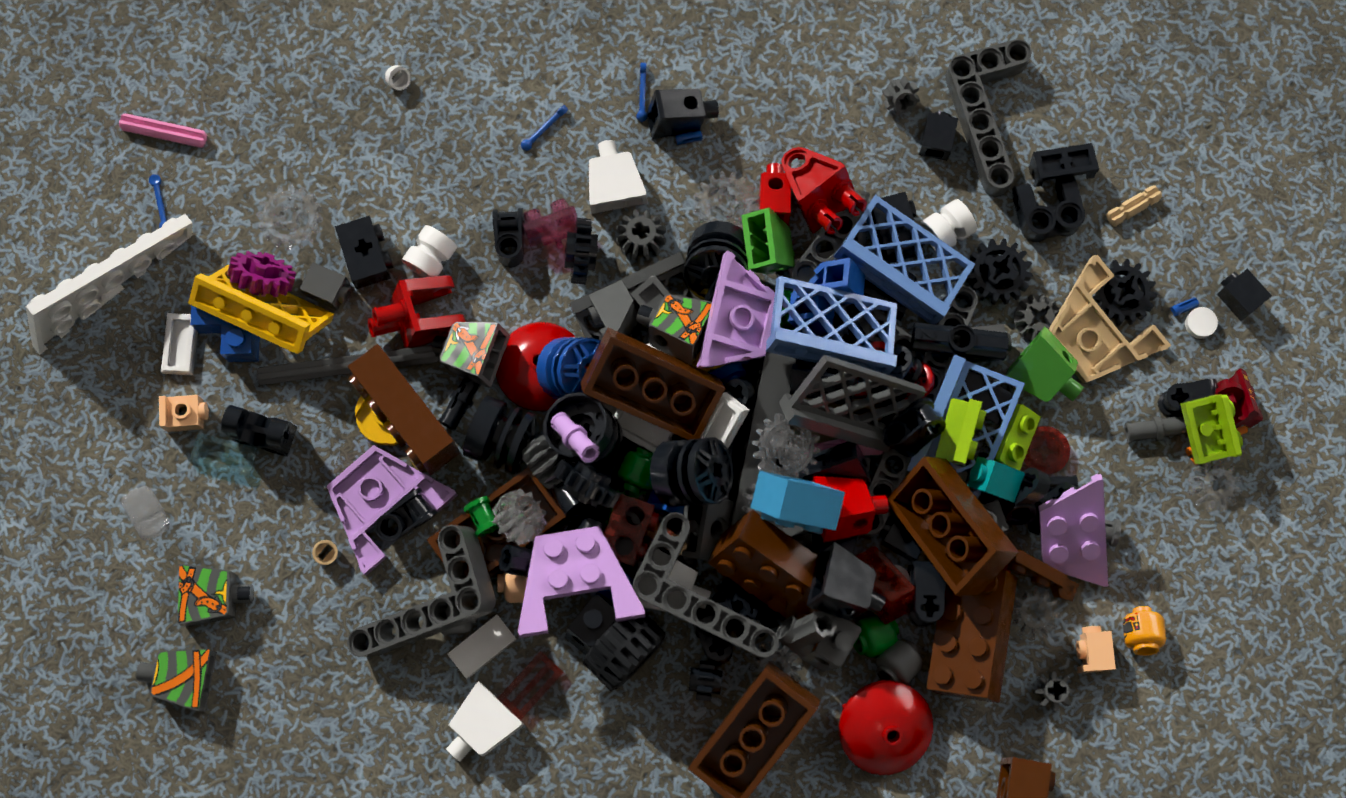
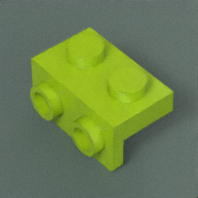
(1212, 428)
(1017, 437)
(957, 439)

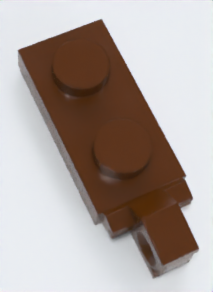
(1043, 575)

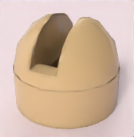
(330, 556)

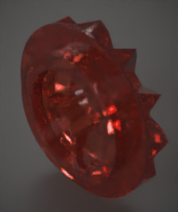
(1056, 442)

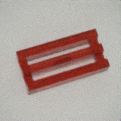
(539, 694)

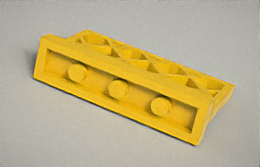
(250, 312)

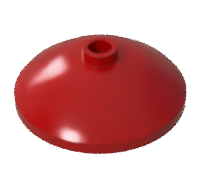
(517, 368)
(876, 712)

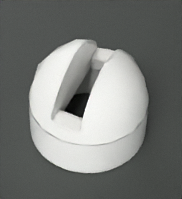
(399, 82)

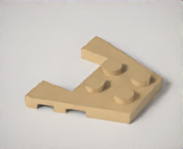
(1090, 333)

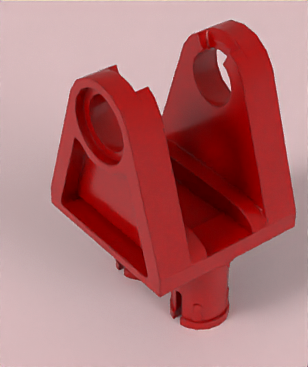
(821, 189)
(401, 315)

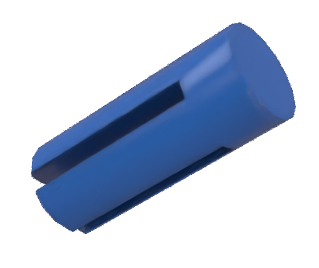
(689, 137)
(1185, 306)

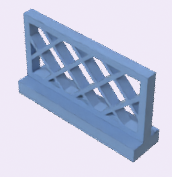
(896, 282)
(811, 347)
(952, 387)

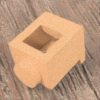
(192, 420)
(1095, 650)

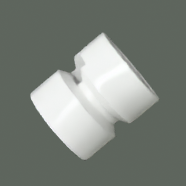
(952, 223)
(431, 250)

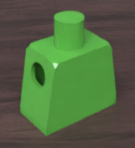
(770, 247)
(1046, 368)

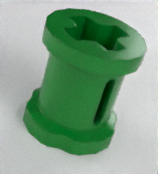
(481, 516)

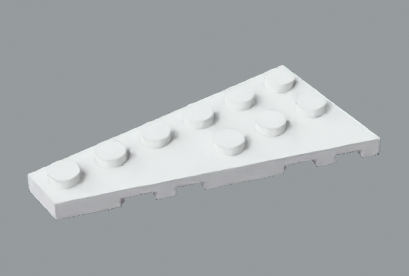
(100, 282)

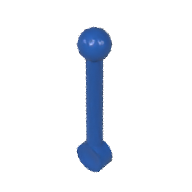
(641, 114)
(526, 144)
(155, 181)

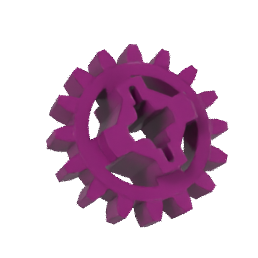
(261, 274)

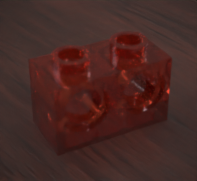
(620, 526)
(890, 583)

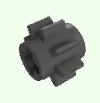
(901, 95)
(1058, 684)

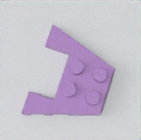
(371, 489)
(574, 565)

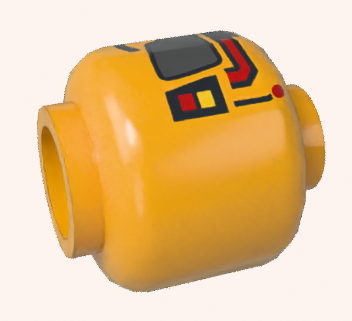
(1144, 631)

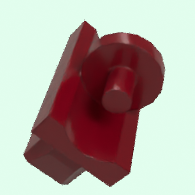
(1243, 398)

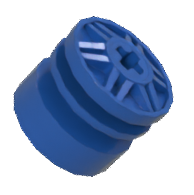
(564, 365)

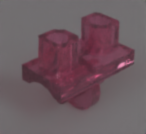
(551, 227)

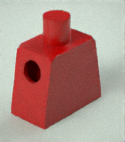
(775, 191)
(857, 507)

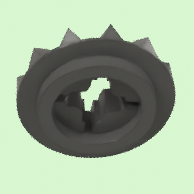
(1023, 315)

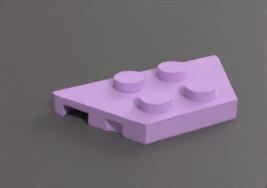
(737, 317)
(1076, 532)

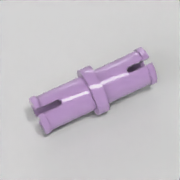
(574, 437)

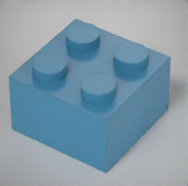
(797, 502)

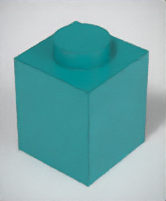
(995, 479)

